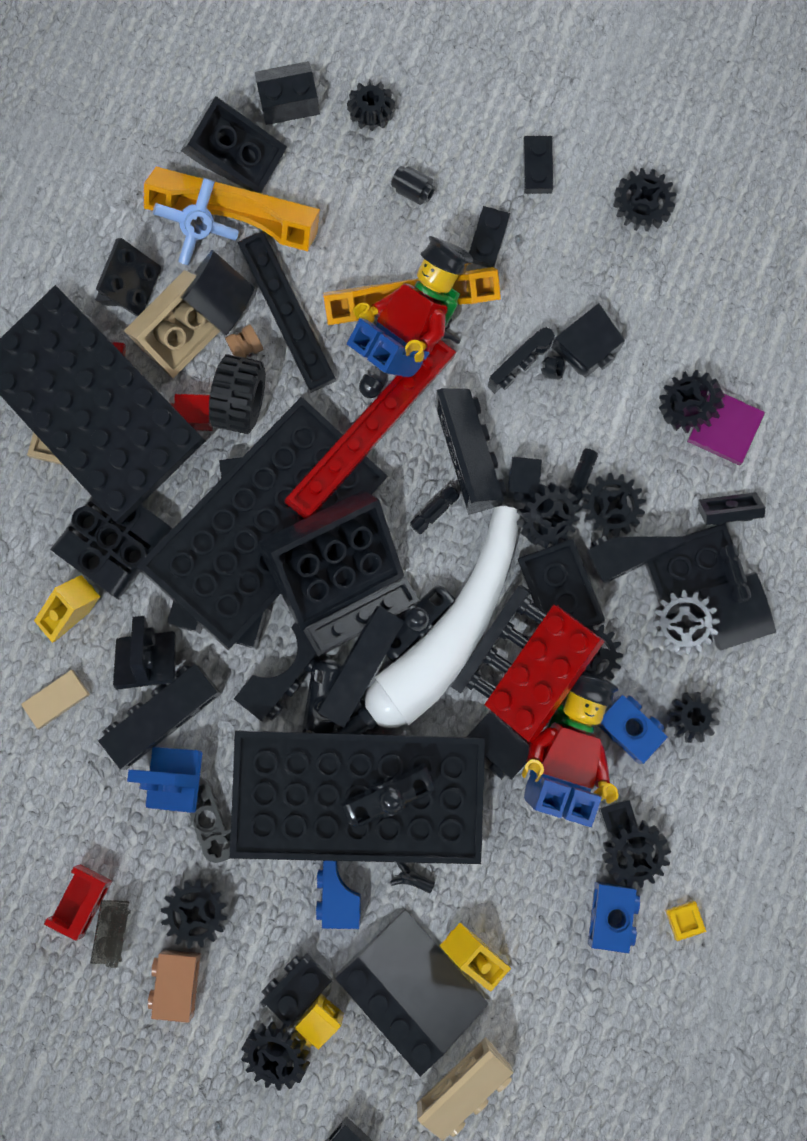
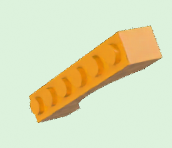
(284, 220)
(473, 286)

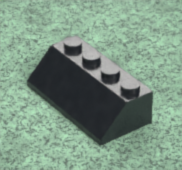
(469, 450)

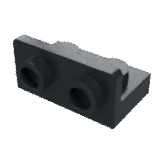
(296, 989)

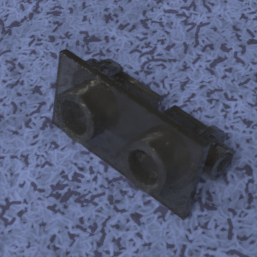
(110, 932)

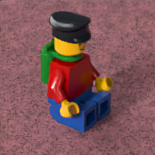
(412, 316)
(570, 760)

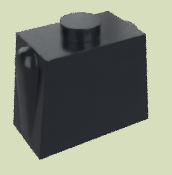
(589, 342)

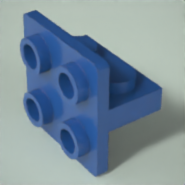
(172, 779)

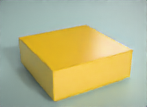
(685, 920)

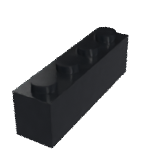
(158, 717)

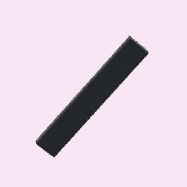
(286, 311)

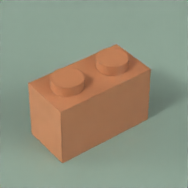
(174, 985)

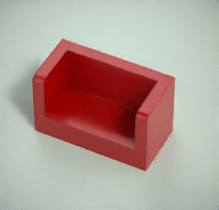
(79, 903)

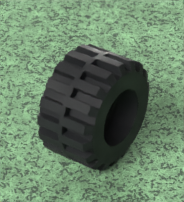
(237, 394)

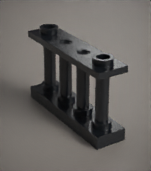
(502, 629)

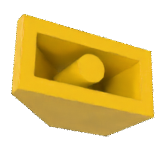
(66, 607)
(474, 957)
(319, 1022)

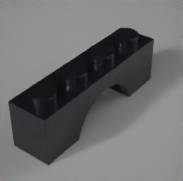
(264, 695)

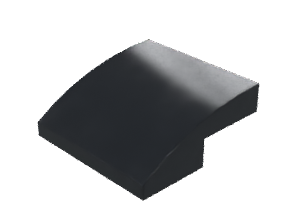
(218, 293)
(742, 620)

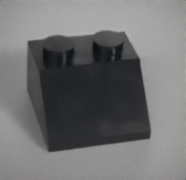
(287, 93)

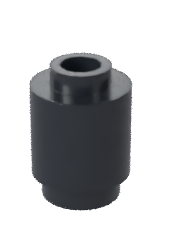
(413, 184)

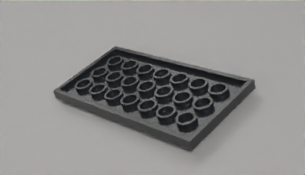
(91, 405)
(213, 554)
(294, 785)

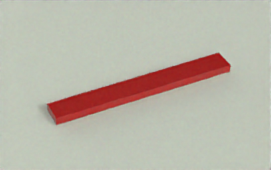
(366, 433)

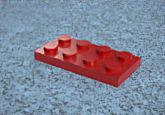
(544, 673)

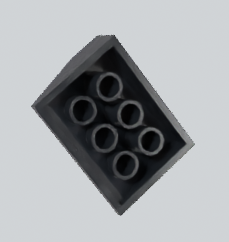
(332, 558)
(412, 992)

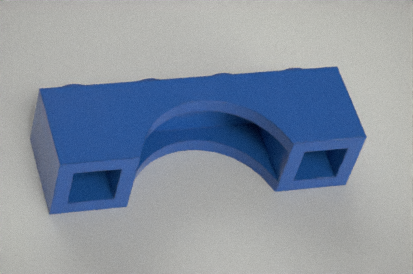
(339, 903)

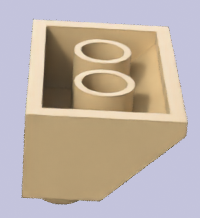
(171, 328)
(464, 1090)

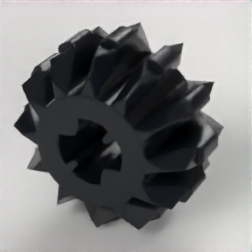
(370, 95)
(700, 709)

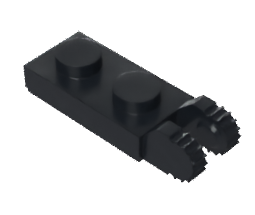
(522, 358)

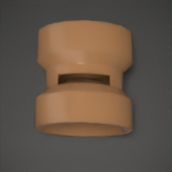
(244, 342)

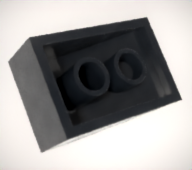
(233, 146)

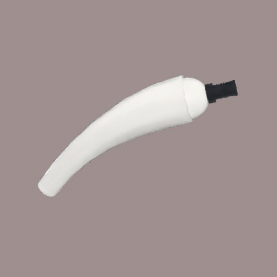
(433, 663)

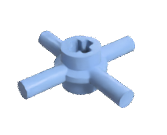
(192, 212)

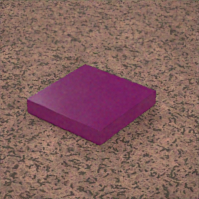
(731, 433)

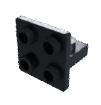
(127, 278)
(144, 657)

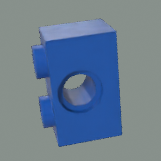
(650, 730)
(616, 937)

